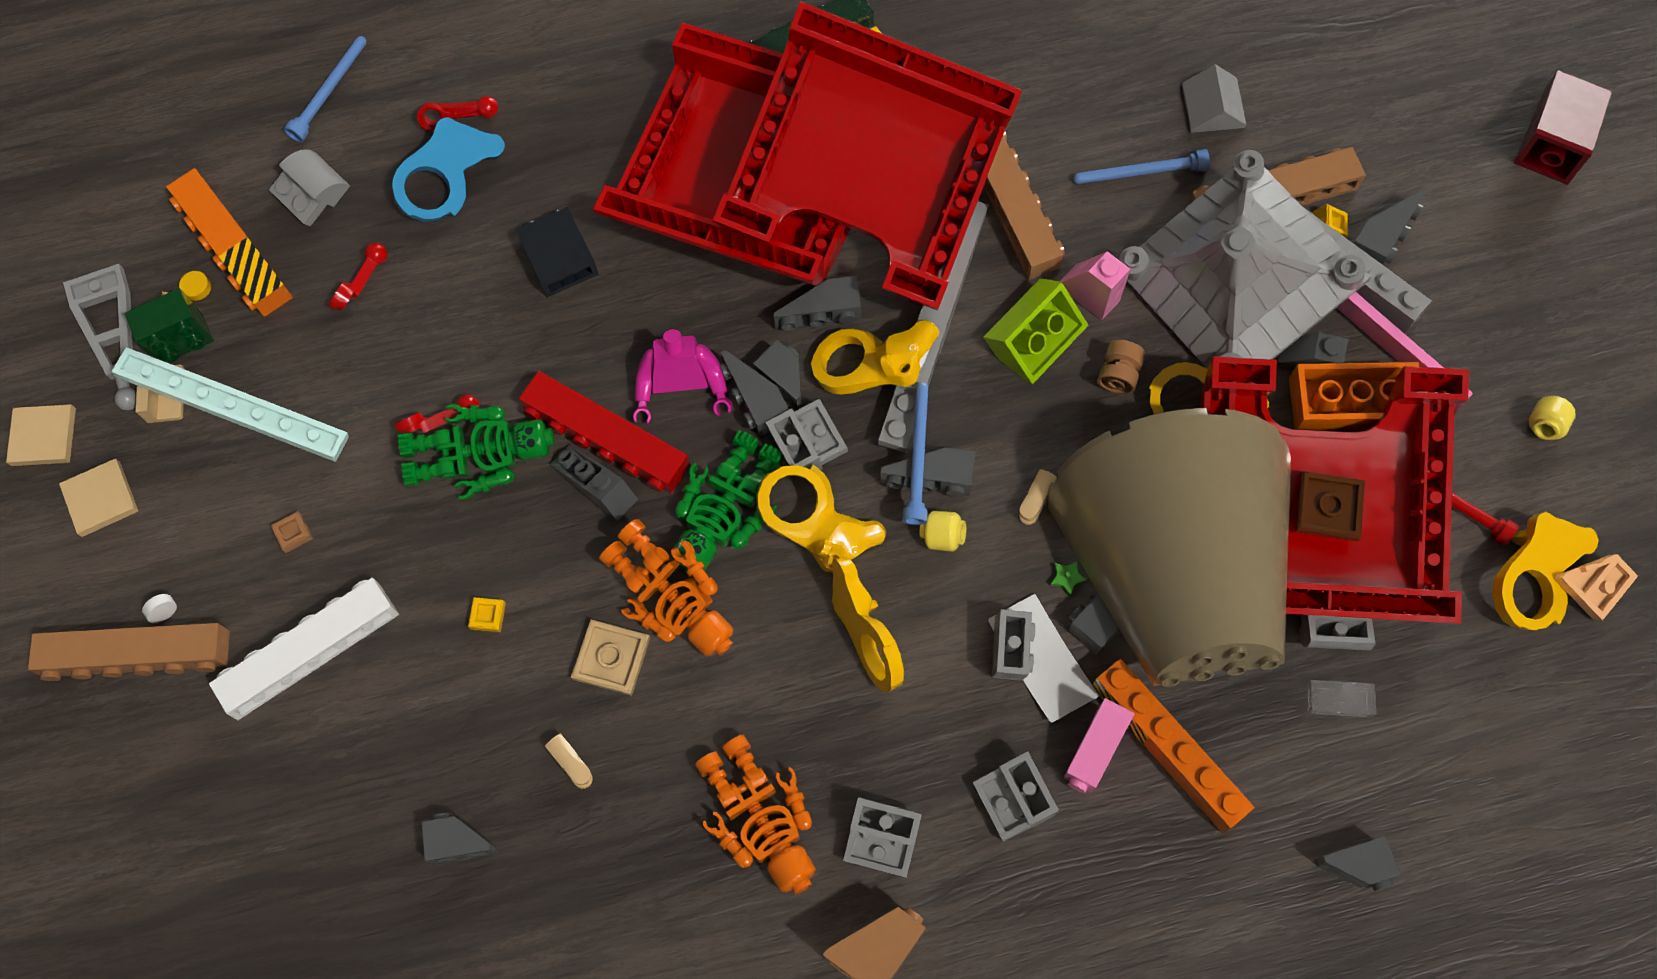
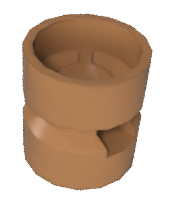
(1121, 367)

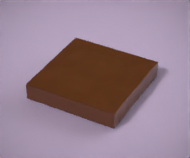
(1330, 506)

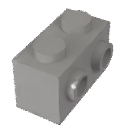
(1012, 645)

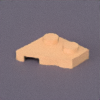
(1598, 584)

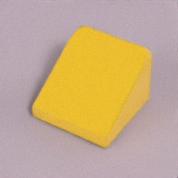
(1334, 218)

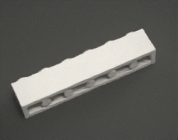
(303, 648)

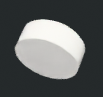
(159, 608)

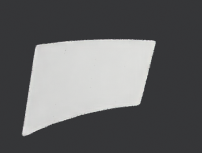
(1056, 677)

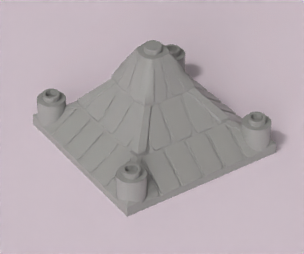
(1242, 268)

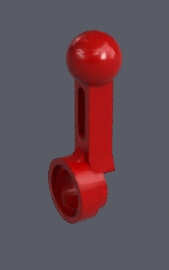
(485, 107)
(375, 255)
(426, 424)

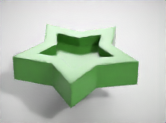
(1067, 577)

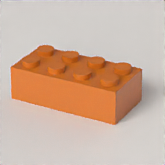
(1341, 394)

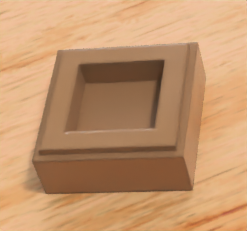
(291, 532)

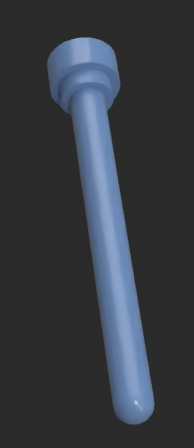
(298, 128)
(1197, 161)
(915, 510)

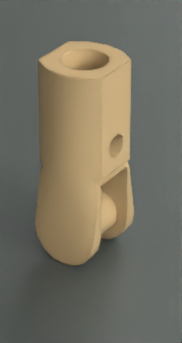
(1036, 497)
(569, 761)

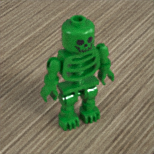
(526, 440)
(696, 507)

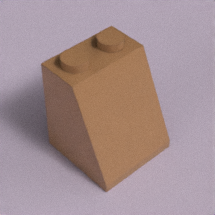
(879, 947)

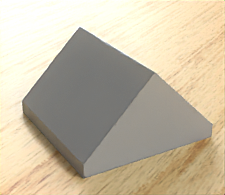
(1213, 101)

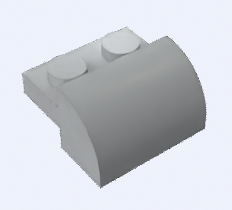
(308, 185)
(807, 436)
(1336, 632)
(1016, 797)
(882, 837)

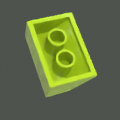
(1036, 329)

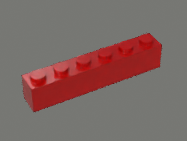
(604, 432)

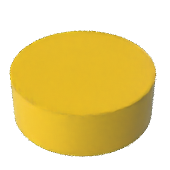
(195, 285)

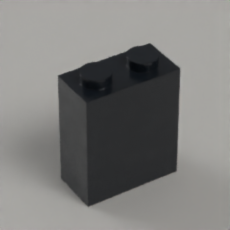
(557, 251)

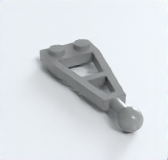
(94, 289)

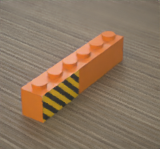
(230, 243)
(1174, 748)

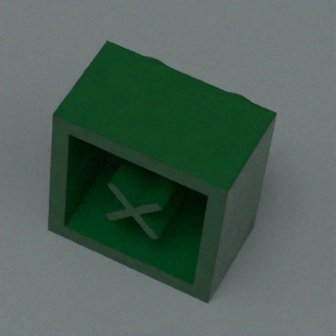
(169, 326)

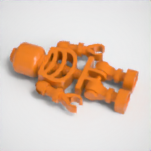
(708, 630)
(789, 864)

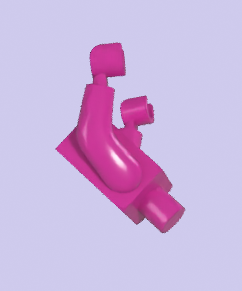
(678, 365)

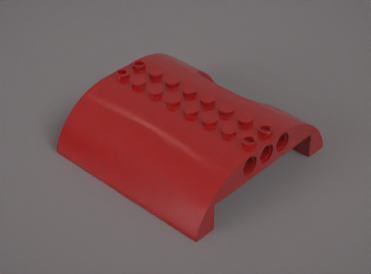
(872, 143)
(1408, 474)

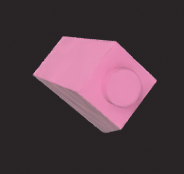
(1097, 283)
(1098, 746)

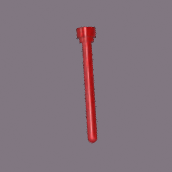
(1501, 529)

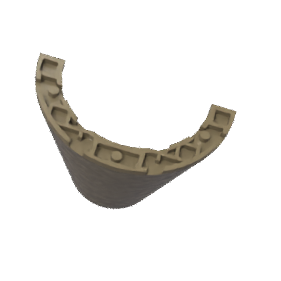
(1185, 538)

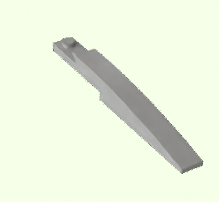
(901, 414)

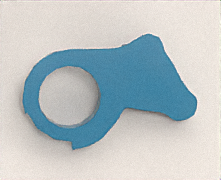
(448, 154)

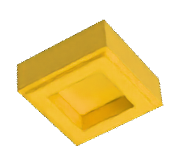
(486, 614)

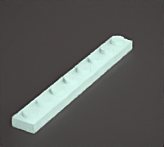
(230, 404)

